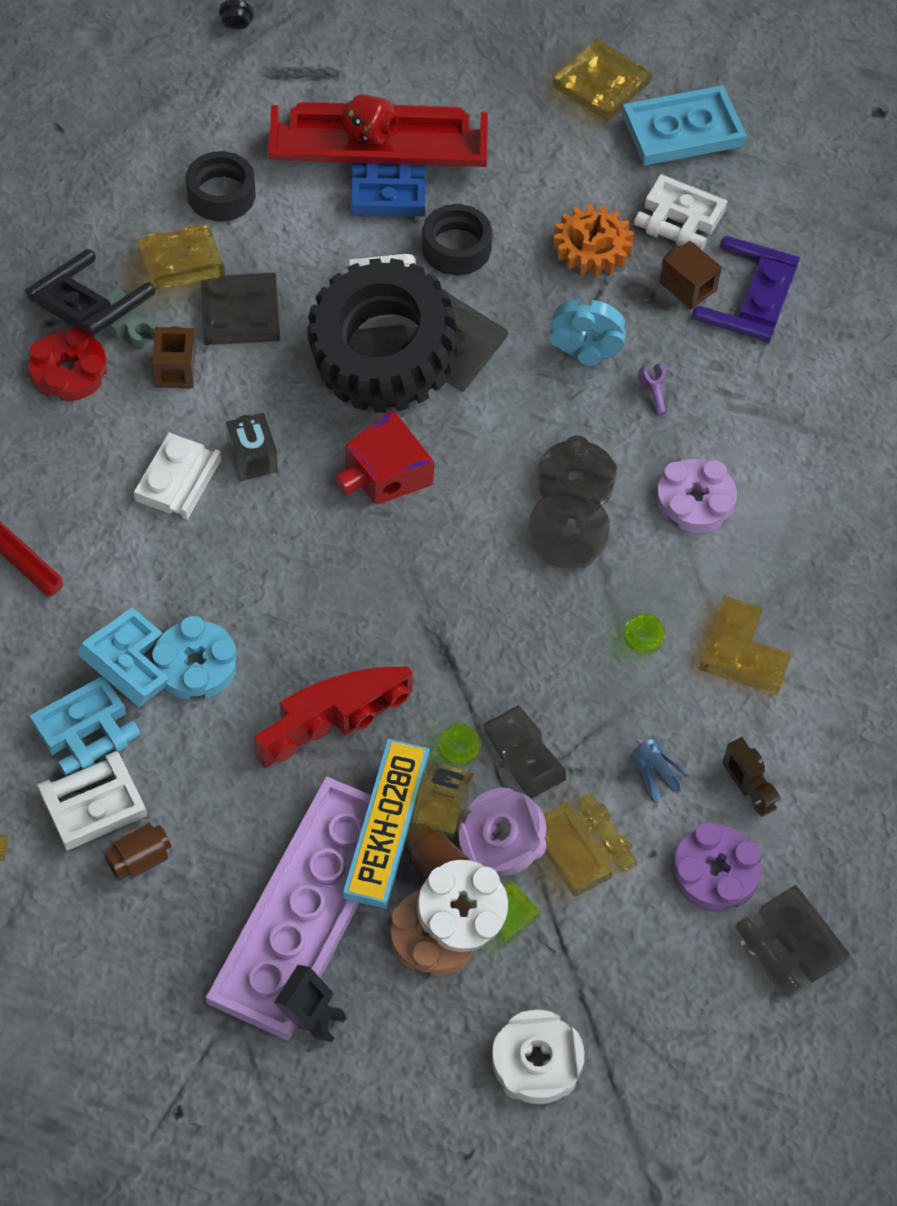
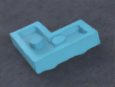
(118, 656)

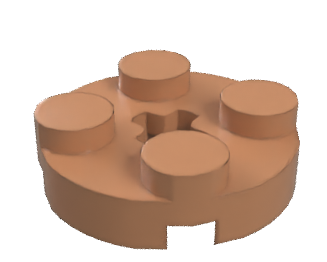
(423, 952)

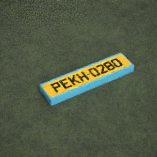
(386, 824)

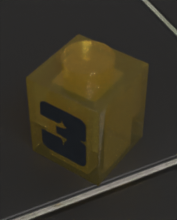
(443, 797)

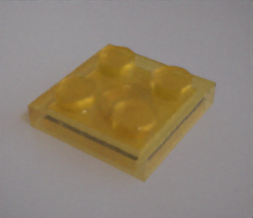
(602, 79)
(180, 256)

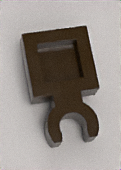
(748, 772)

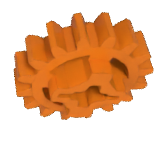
(593, 240)

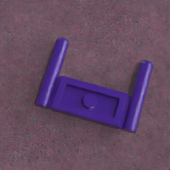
(765, 294)

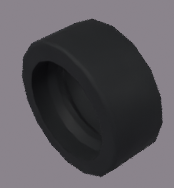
(220, 165)
(461, 218)

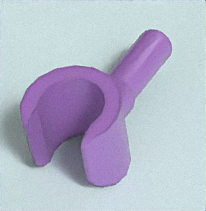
(654, 385)

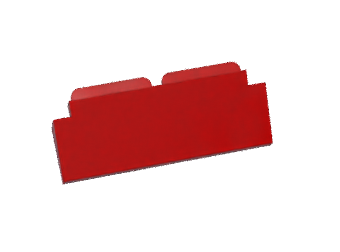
(422, 137)

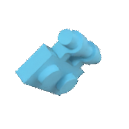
(79, 715)

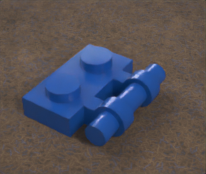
(388, 190)

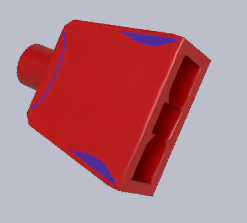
(385, 462)

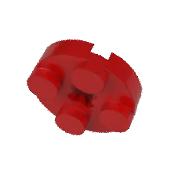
(65, 346)

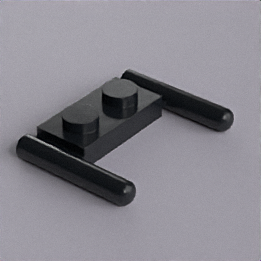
(79, 304)

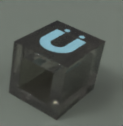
(251, 446)

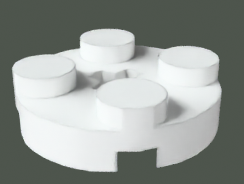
(444, 923)
(522, 1078)

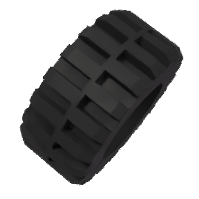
(375, 292)

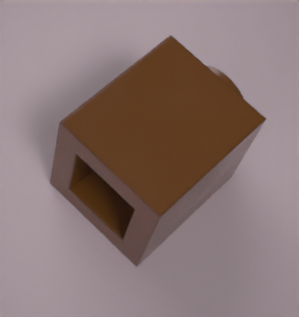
(690, 274)

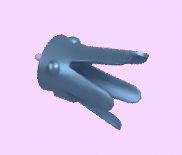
(650, 757)

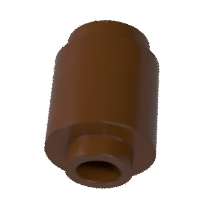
(431, 850)
(137, 851)

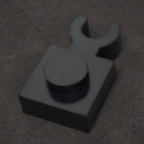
(305, 1003)

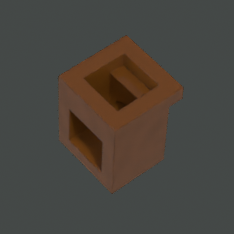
(174, 357)

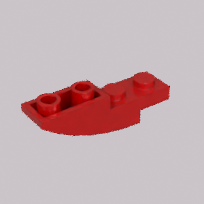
(344, 700)

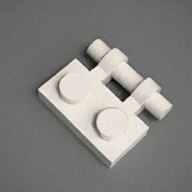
(683, 204)

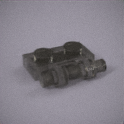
(801, 932)

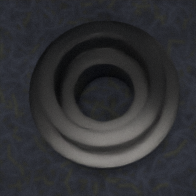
(236, 14)

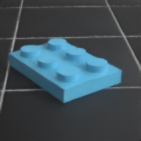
(683, 125)

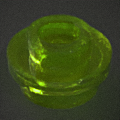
(646, 624)
(459, 734)

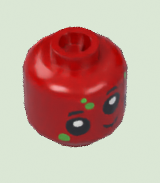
(369, 119)

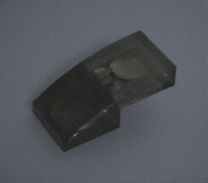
(523, 752)

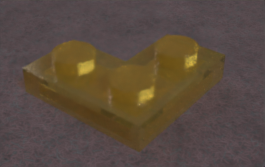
(734, 653)

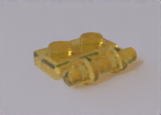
(574, 851)

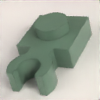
(131, 323)

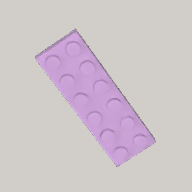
(298, 912)

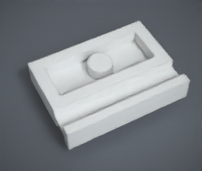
(177, 476)

